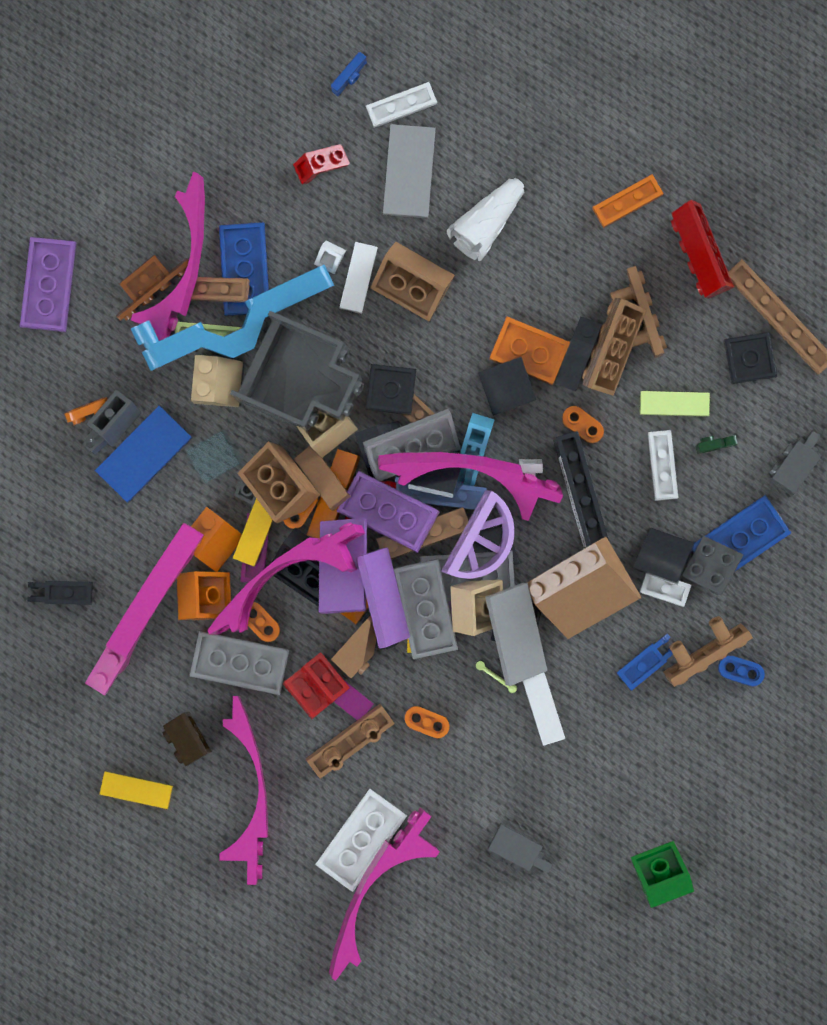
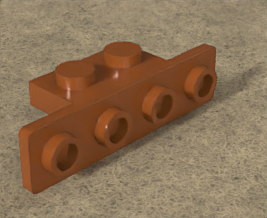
(146, 281)

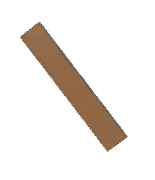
(779, 316)

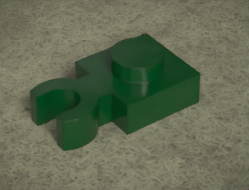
(709, 444)

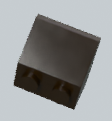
(186, 739)

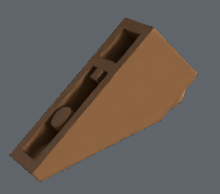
(357, 651)

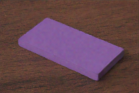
(48, 284)
(389, 511)
(337, 589)
(383, 597)

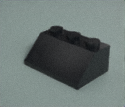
(301, 576)

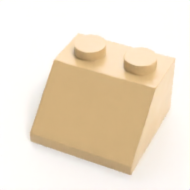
(215, 379)
(328, 433)
(470, 607)

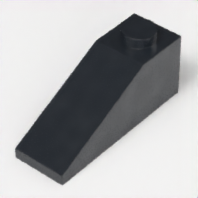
(578, 353)

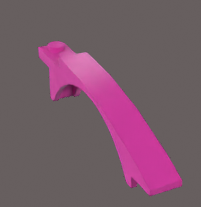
(177, 302)
(523, 487)
(327, 549)
(126, 635)
(248, 846)
(407, 846)

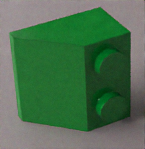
(662, 874)

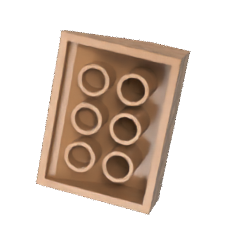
(613, 346)
(583, 589)

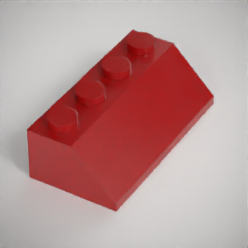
(701, 249)

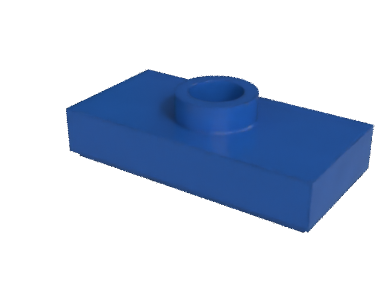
(349, 74)

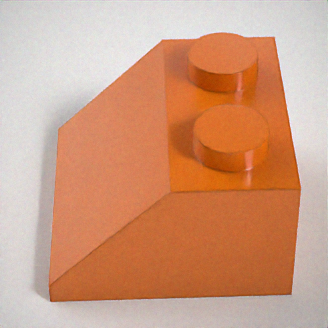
(218, 540)
(202, 594)

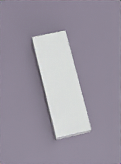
(401, 104)
(358, 277)
(662, 465)
(543, 709)

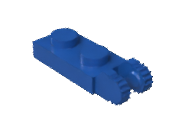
(644, 664)

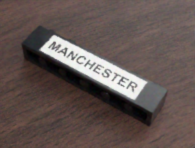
(580, 488)

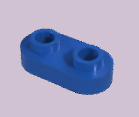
(741, 670)

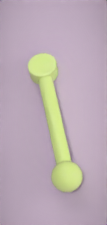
(481, 666)

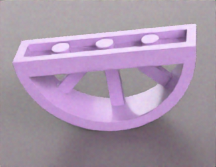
(478, 522)

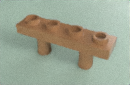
(636, 292)
(715, 650)
(350, 741)

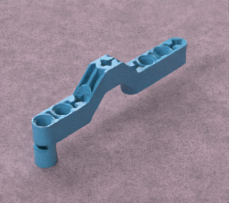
(240, 341)

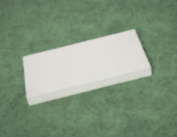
(360, 839)

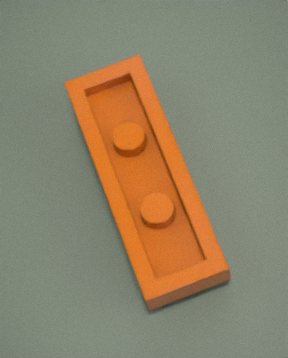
(627, 201)

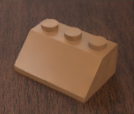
(412, 281)
(278, 483)

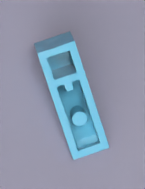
(476, 442)

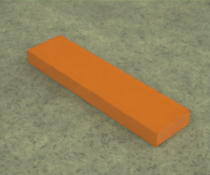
(344, 468)

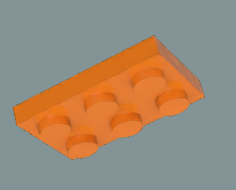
(539, 350)

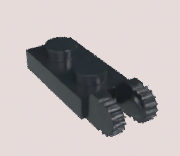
(63, 592)

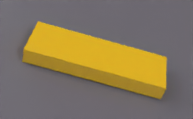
(253, 535)
(136, 790)

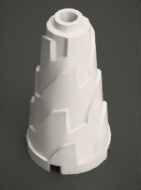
(484, 222)

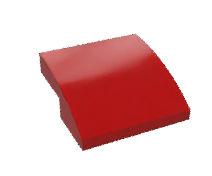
(316, 685)

